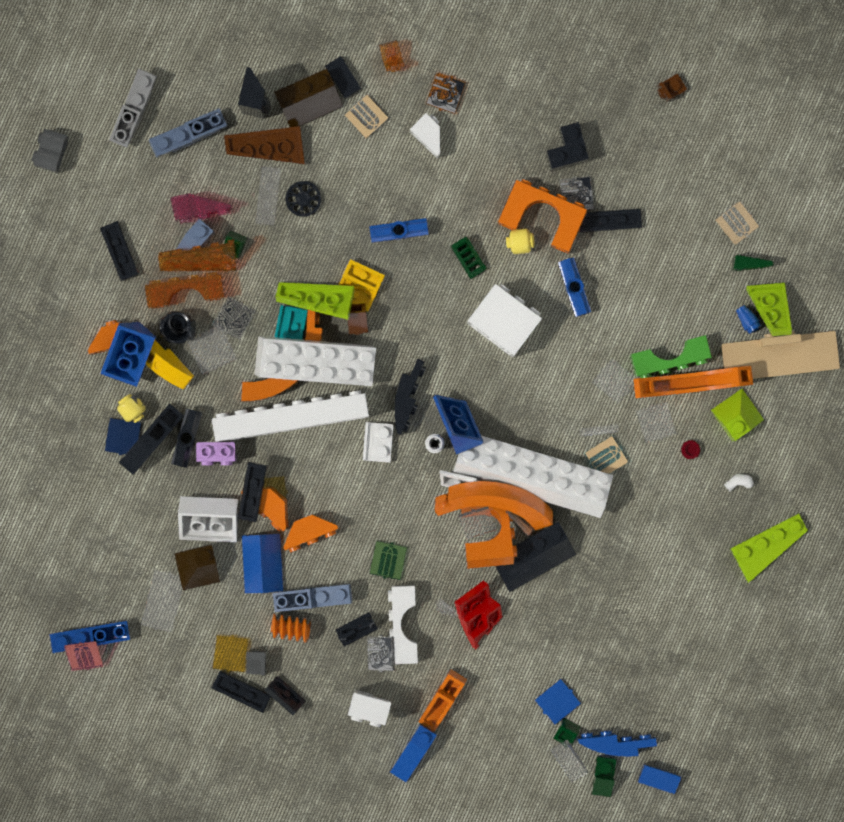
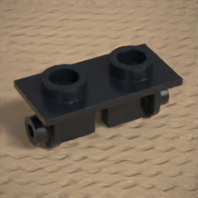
(356, 629)

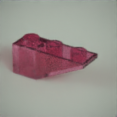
(192, 206)

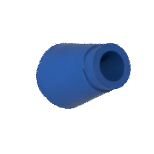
(748, 319)

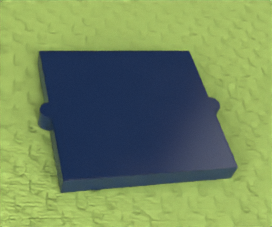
(121, 436)

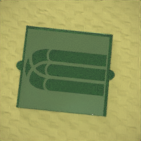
(388, 560)

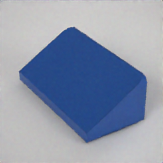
(659, 778)

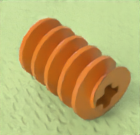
(290, 628)

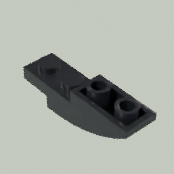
(404, 403)
(151, 439)

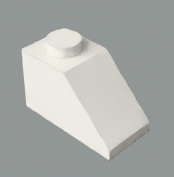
(428, 133)

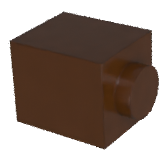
(358, 319)

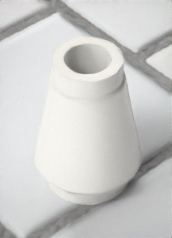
(439, 439)

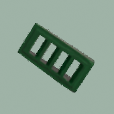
(458, 244)
(749, 263)

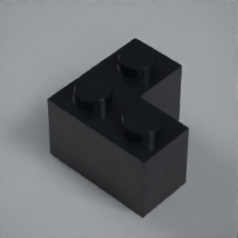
(573, 149)

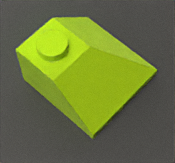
(737, 415)

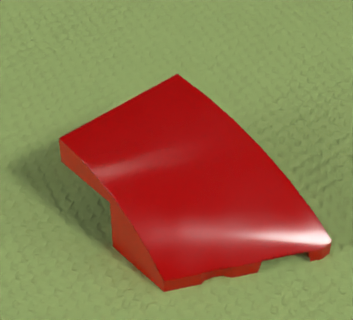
(478, 613)

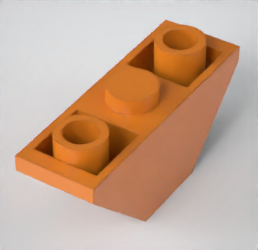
(275, 508)
(307, 531)

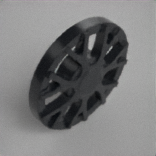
(303, 198)

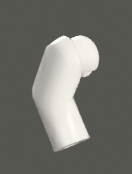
(739, 479)

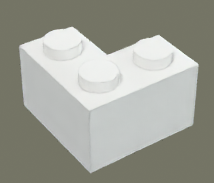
(370, 708)

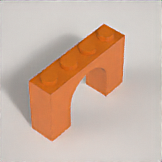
(525, 196)
(495, 551)

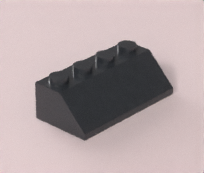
(537, 556)

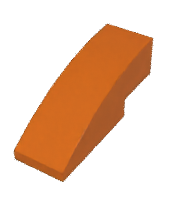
(442, 700)

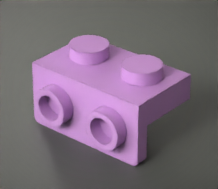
(215, 452)

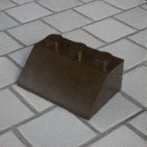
(308, 99)

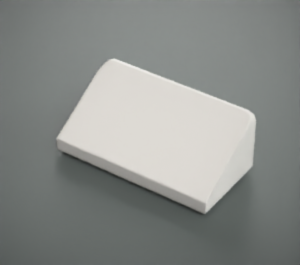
(449, 479)

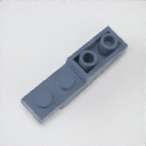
(187, 134)
(312, 597)

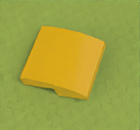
(365, 282)

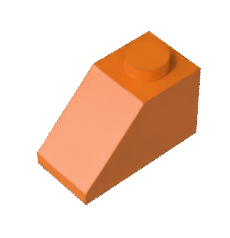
(104, 338)

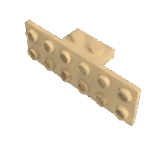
(784, 354)

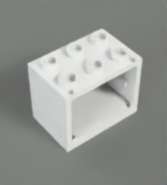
(504, 319)

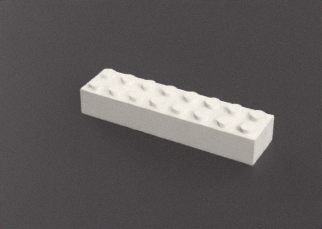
(288, 418)
(543, 475)

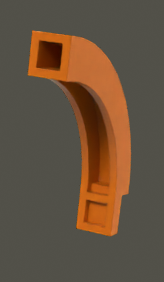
(693, 382)
(272, 387)
(499, 496)

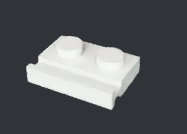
(378, 442)

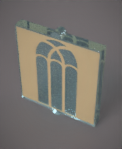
(606, 456)

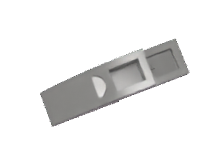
(134, 108)

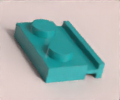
(291, 323)

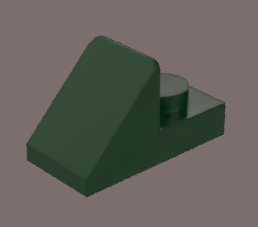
(604, 776)

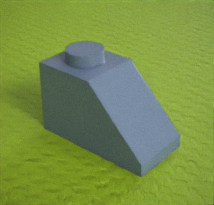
(197, 235)

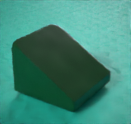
(240, 242)
(567, 731)

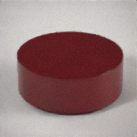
(690, 449)

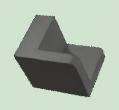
(256, 662)

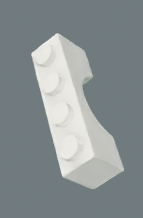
(402, 599)

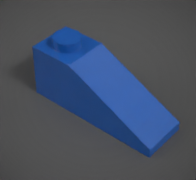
(413, 752)

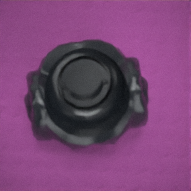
(177, 327)

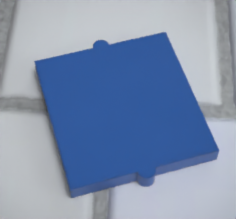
(557, 701)

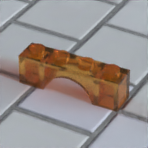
(160, 294)

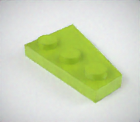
(772, 306)

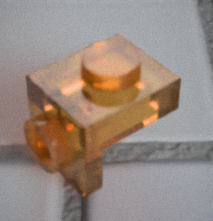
(391, 56)

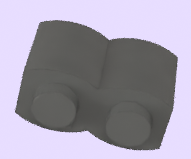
(50, 150)

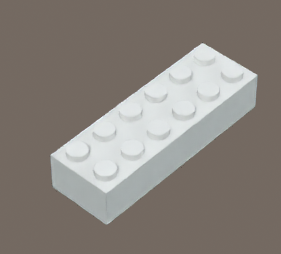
(315, 361)

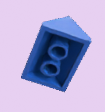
(128, 353)
(458, 423)
(262, 563)

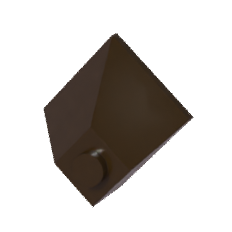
(197, 567)

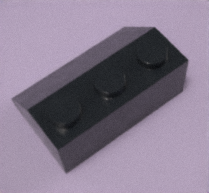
(253, 97)

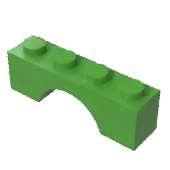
(694, 350)

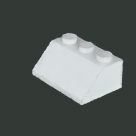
(208, 519)

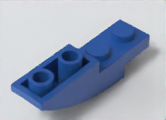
(101, 634)
(608, 744)

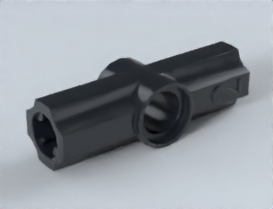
(189, 425)

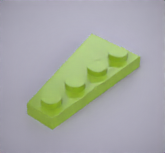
(321, 298)
(762, 549)

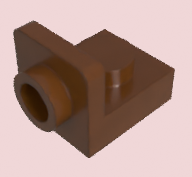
(671, 88)

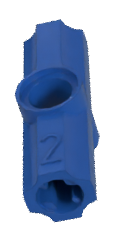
(411, 229)
(578, 299)

